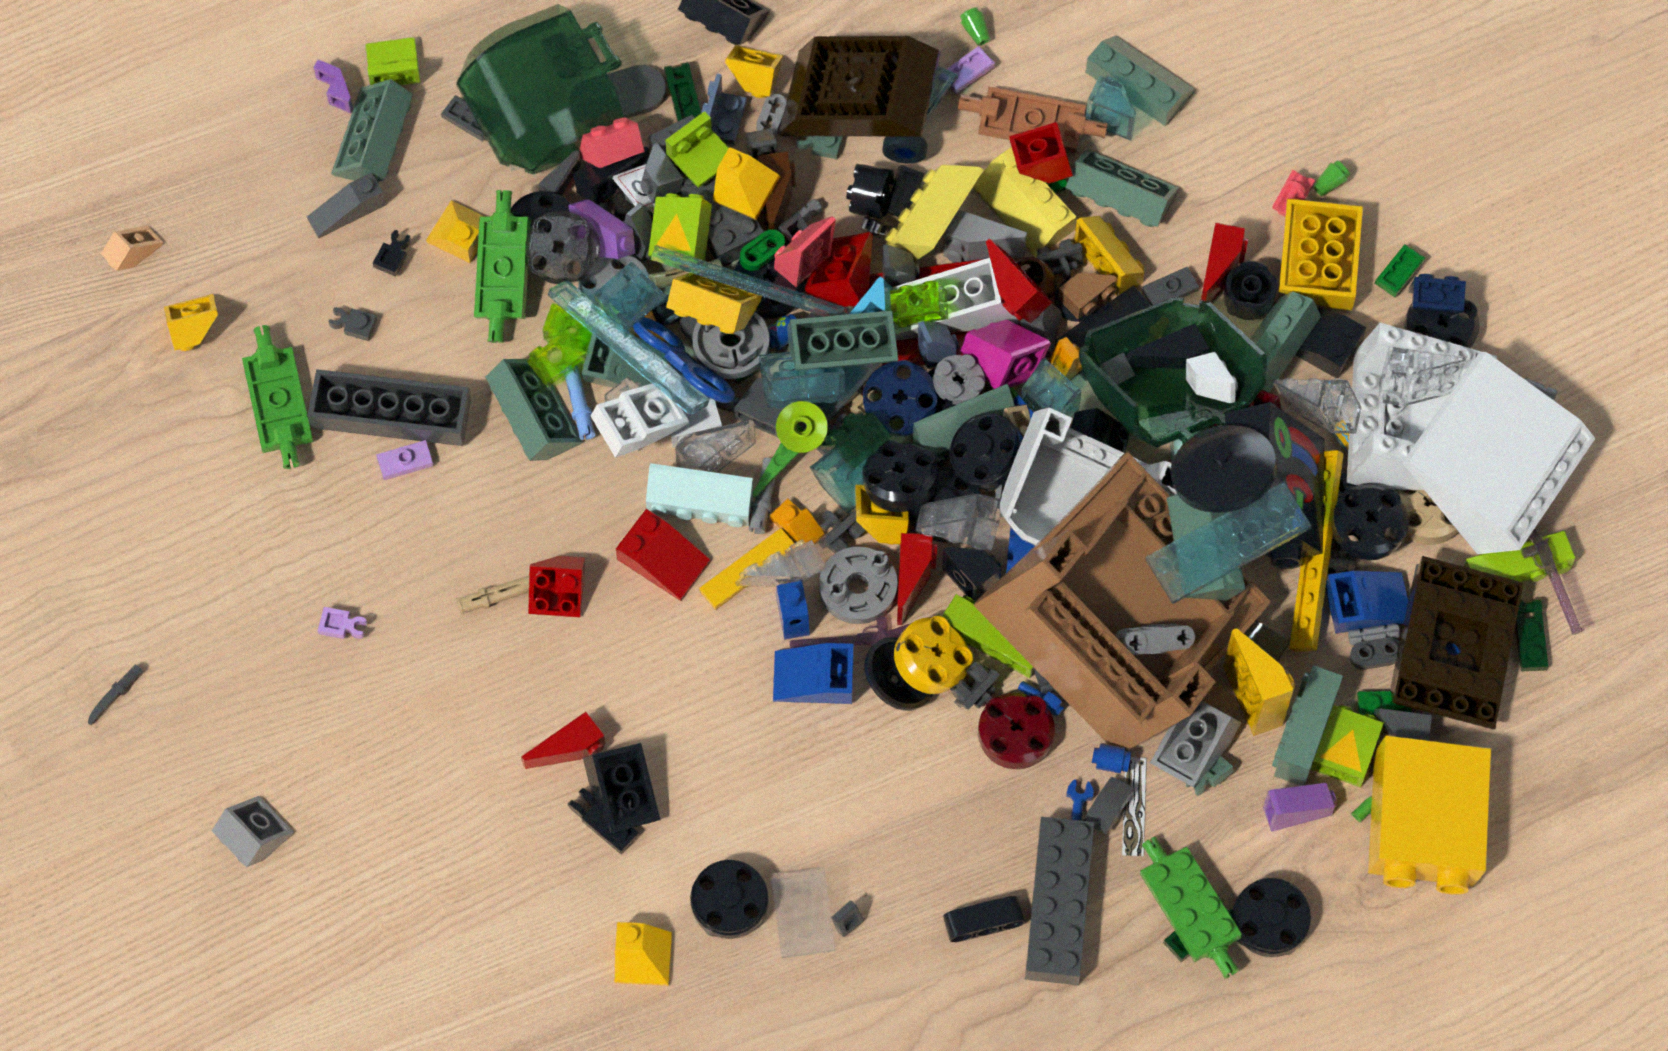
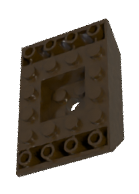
(885, 100)
(1461, 609)

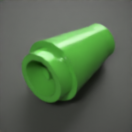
(975, 25)
(1331, 178)

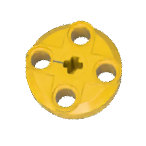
(932, 655)

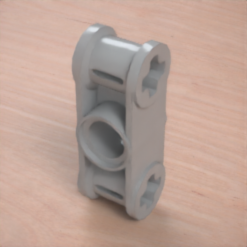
(1156, 638)

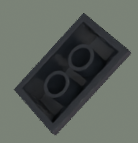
(730, 18)

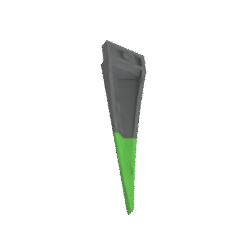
(855, 381)

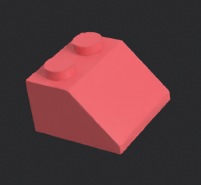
(611, 143)

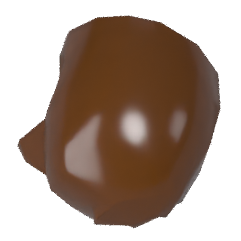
(1040, 274)

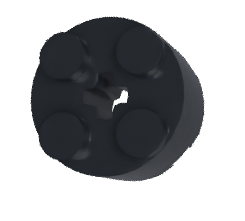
(870, 191)
(1250, 291)

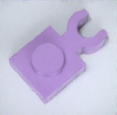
(338, 622)

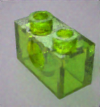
(931, 309)
(560, 319)
(571, 356)

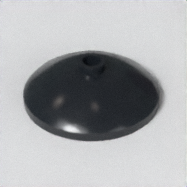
(886, 679)

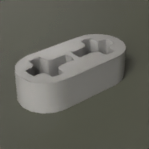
(766, 113)

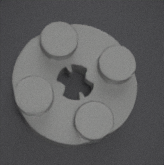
(958, 366)

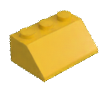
(1108, 253)
(712, 302)

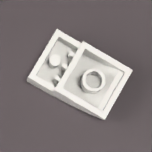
(637, 419)

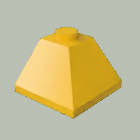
(754, 69)
(743, 183)
(457, 232)
(190, 321)
(879, 523)
(642, 954)

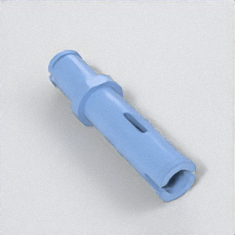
(581, 411)

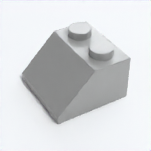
(251, 830)

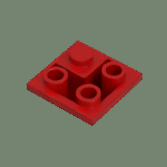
(557, 586)

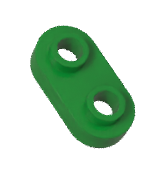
(759, 249)

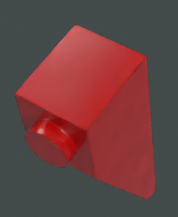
(568, 744)

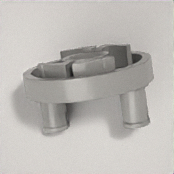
(710, 349)
(874, 571)

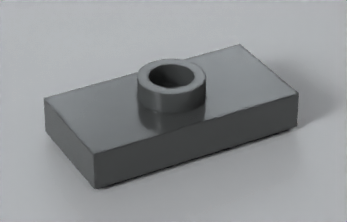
(459, 114)
(1173, 285)

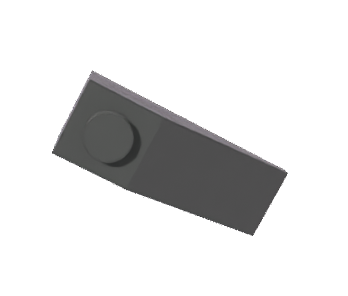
(347, 205)

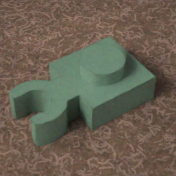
(822, 145)
(1214, 776)

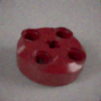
(1016, 730)

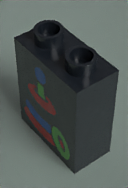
(1299, 466)

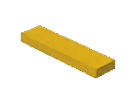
(723, 586)

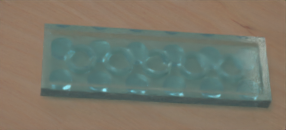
(1227, 543)

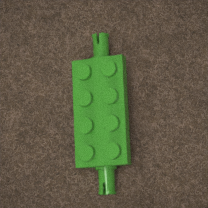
(501, 267)
(277, 398)
(1191, 905)

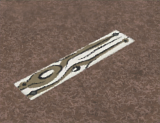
(1135, 809)

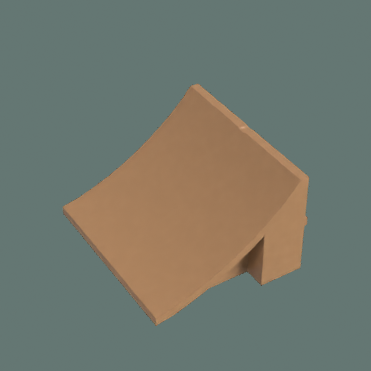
(1090, 583)

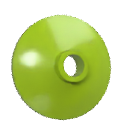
(806, 440)

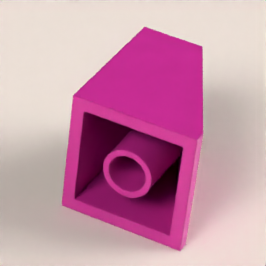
(1005, 352)

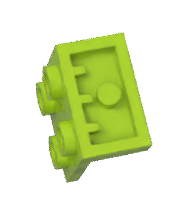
(393, 61)
(696, 150)

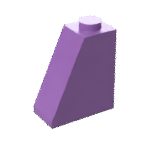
(614, 235)
(1298, 805)

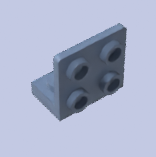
(725, 111)

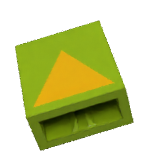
(681, 224)
(1347, 745)

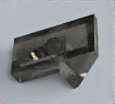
(1340, 560)

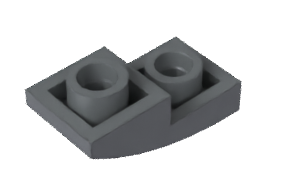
(1108, 804)

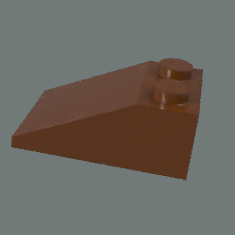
(781, 195)

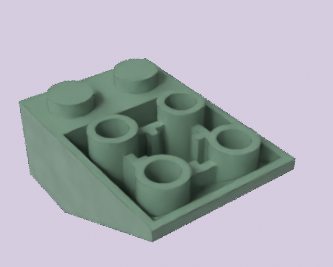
(608, 368)

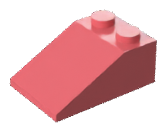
(806, 251)

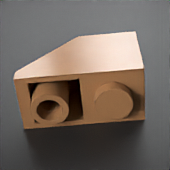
(1085, 291)

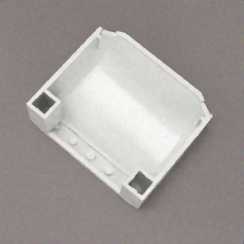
(1056, 471)

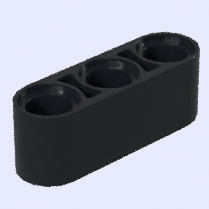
(983, 919)

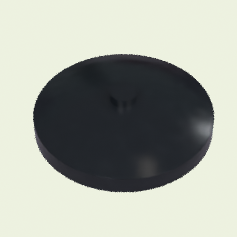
(1224, 469)

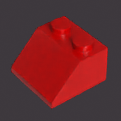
(1041, 153)

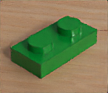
(1371, 700)

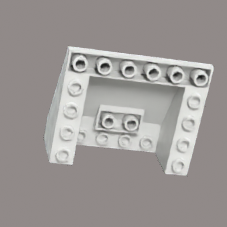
(1388, 430)
(1497, 455)

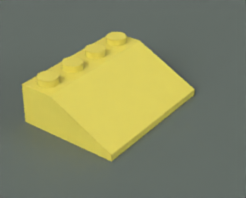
(932, 208)

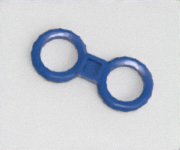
(676, 355)

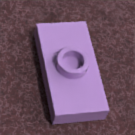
(970, 68)
(404, 460)

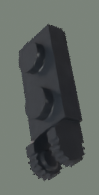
(594, 820)

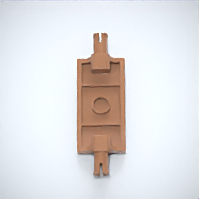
(1014, 112)

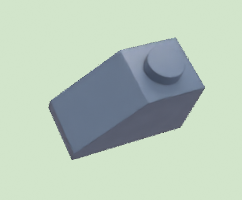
(935, 343)

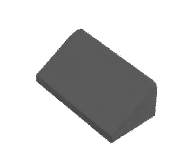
(1267, 639)

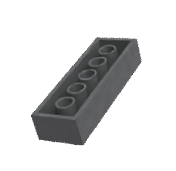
(727, 228)
(389, 407)
(1059, 901)

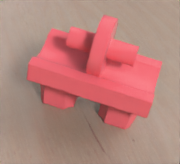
(1296, 188)

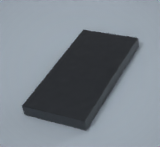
(1123, 305)

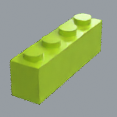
(1513, 565)
(983, 635)

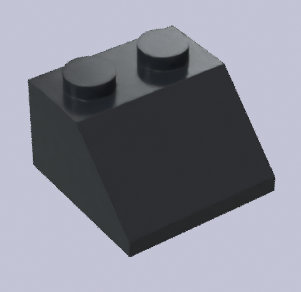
(971, 570)

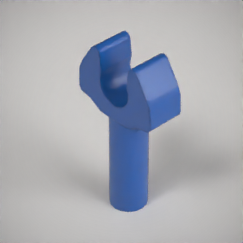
(1051, 701)
(1079, 799)

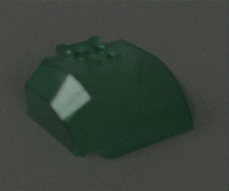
(540, 88)
(1160, 402)

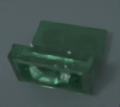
(856, 438)

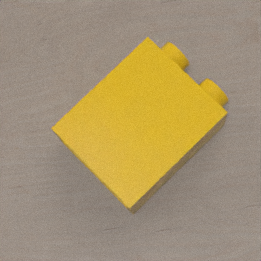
(1429, 814)

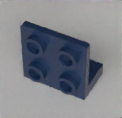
(1438, 294)

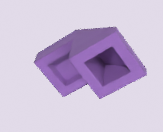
(337, 93)

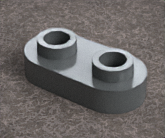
(1376, 652)

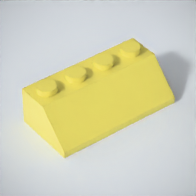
(1025, 203)

